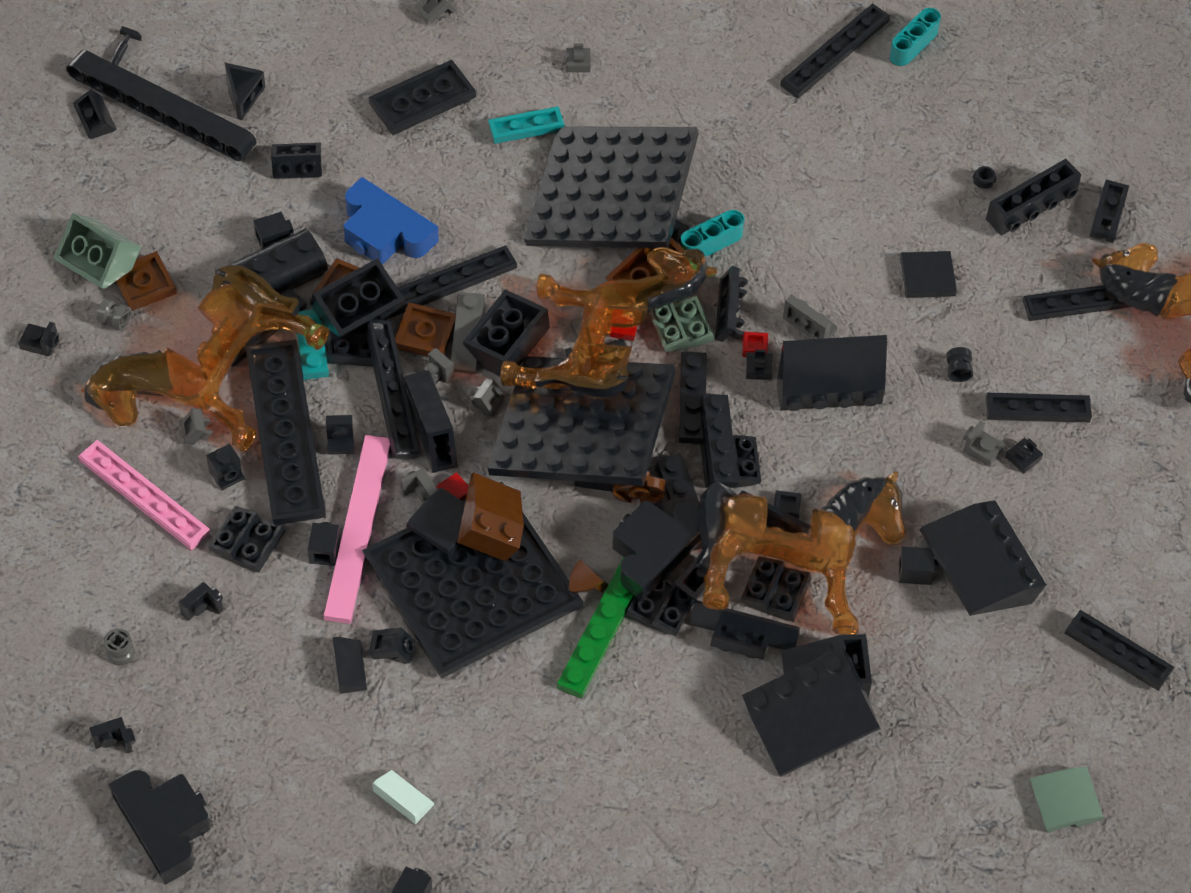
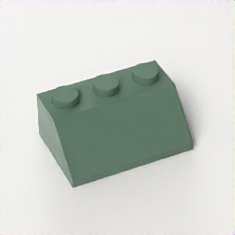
(96, 251)

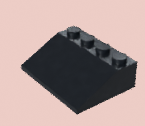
(832, 372)
(984, 559)
(811, 711)

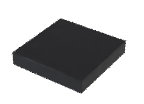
(928, 274)

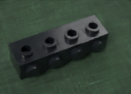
(1033, 197)

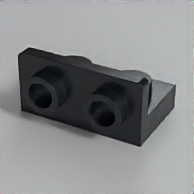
(296, 160)

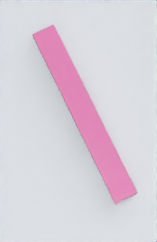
(357, 530)

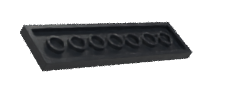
(285, 432)

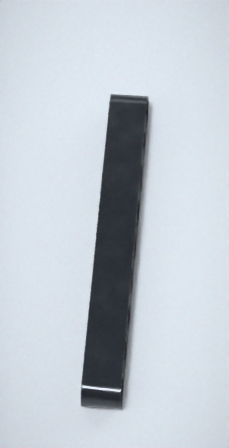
(161, 105)

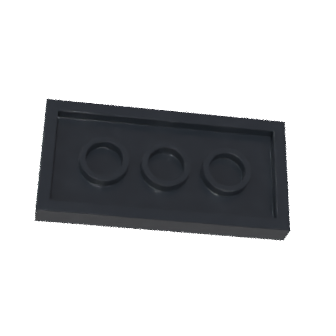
(422, 97)

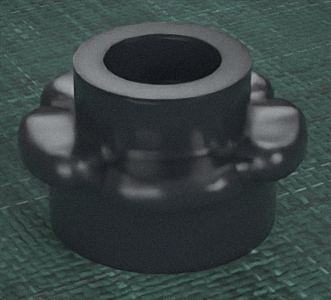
(984, 177)

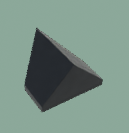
(243, 87)

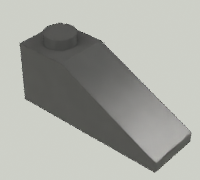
(469, 312)

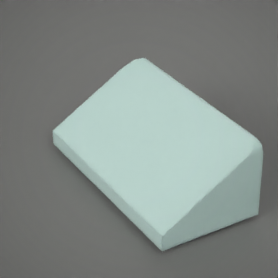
(402, 796)

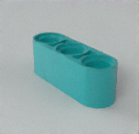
(915, 36)
(714, 233)

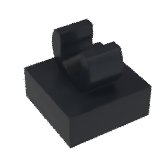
(759, 365)
(1024, 455)

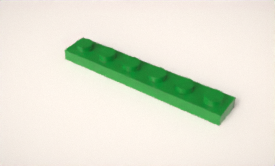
(596, 638)

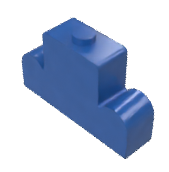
(384, 224)

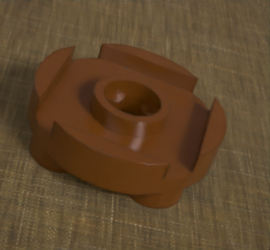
(651, 491)

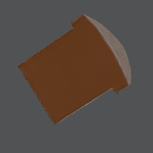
(585, 579)

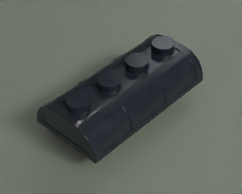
(287, 261)

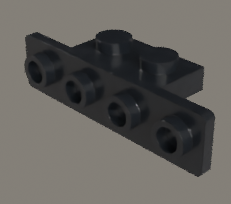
(743, 631)

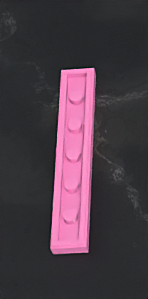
(144, 495)

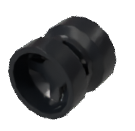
(959, 364)

